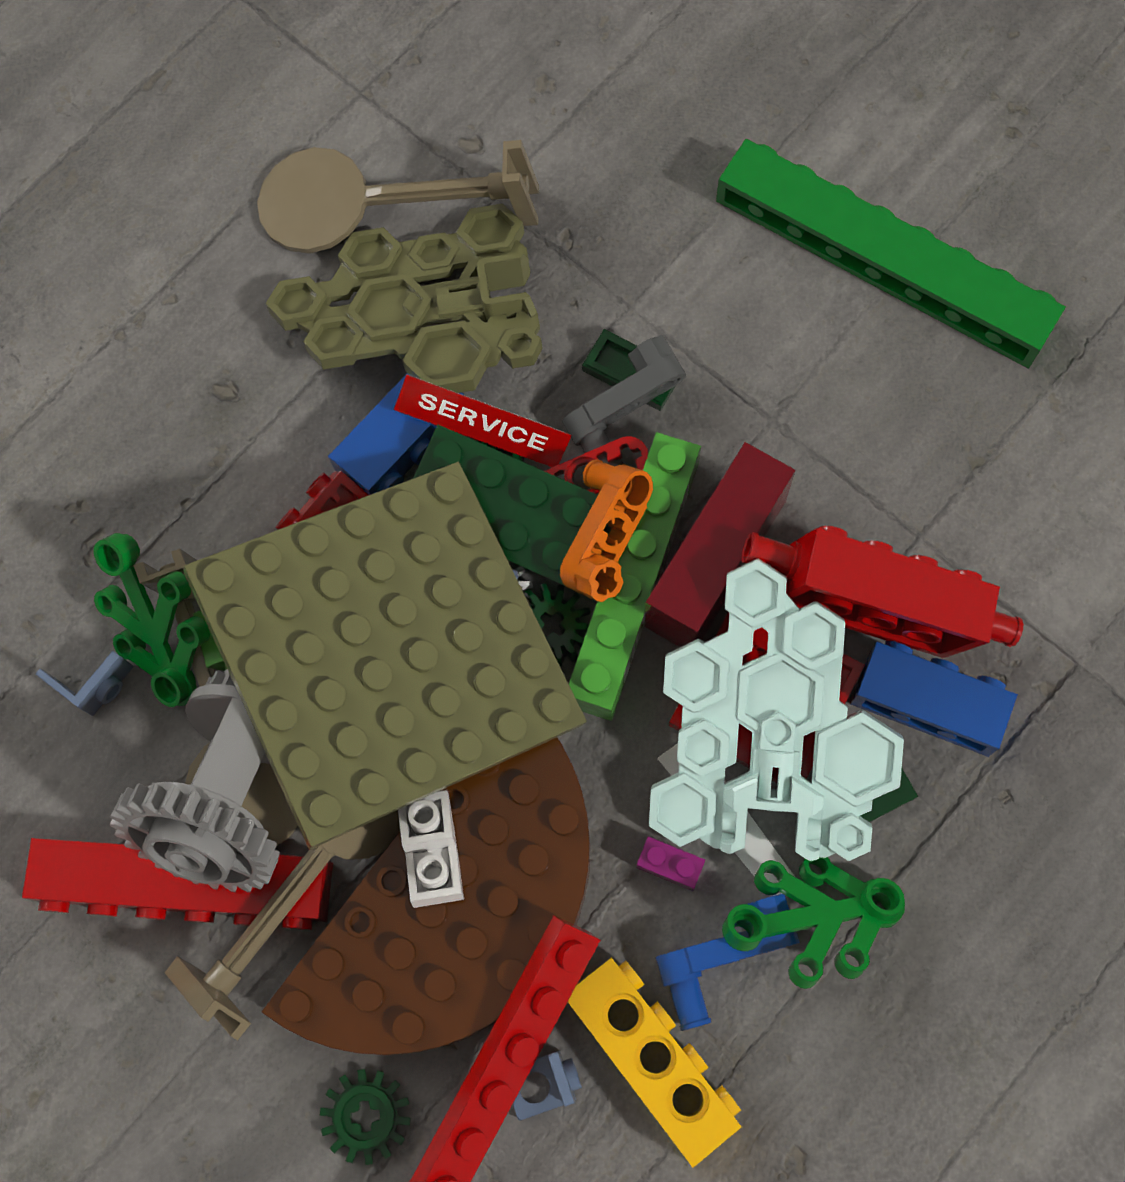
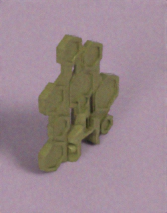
(393, 309)

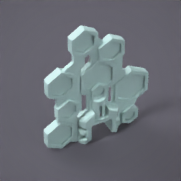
(780, 702)

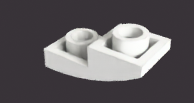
(431, 851)

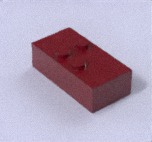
(696, 578)

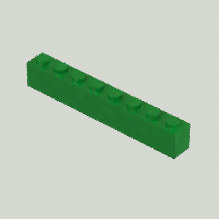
(889, 252)

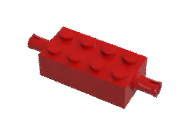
(889, 592)

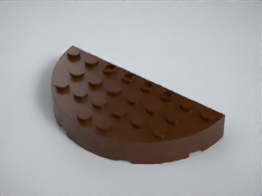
(442, 972)

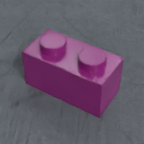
(670, 863)

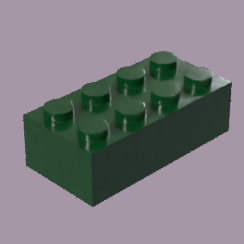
(525, 506)

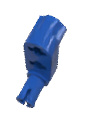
(684, 966)

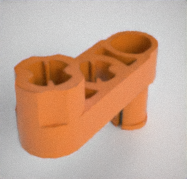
(593, 557)

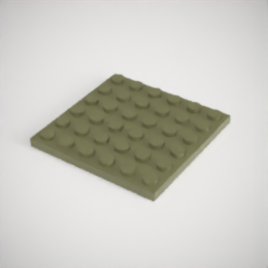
(383, 651)

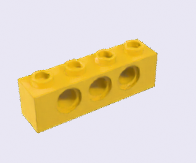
(693, 1133)

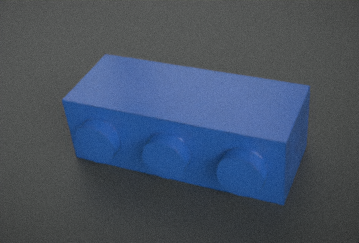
(383, 446)
(934, 698)

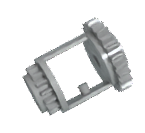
(201, 826)

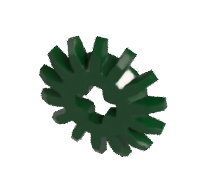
(570, 620)
(352, 1133)

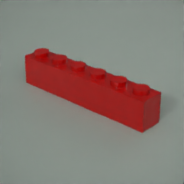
(115, 877)

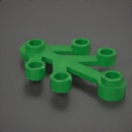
(171, 673)
(818, 912)

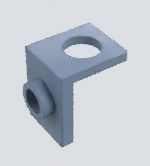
(99, 689)
(562, 1081)

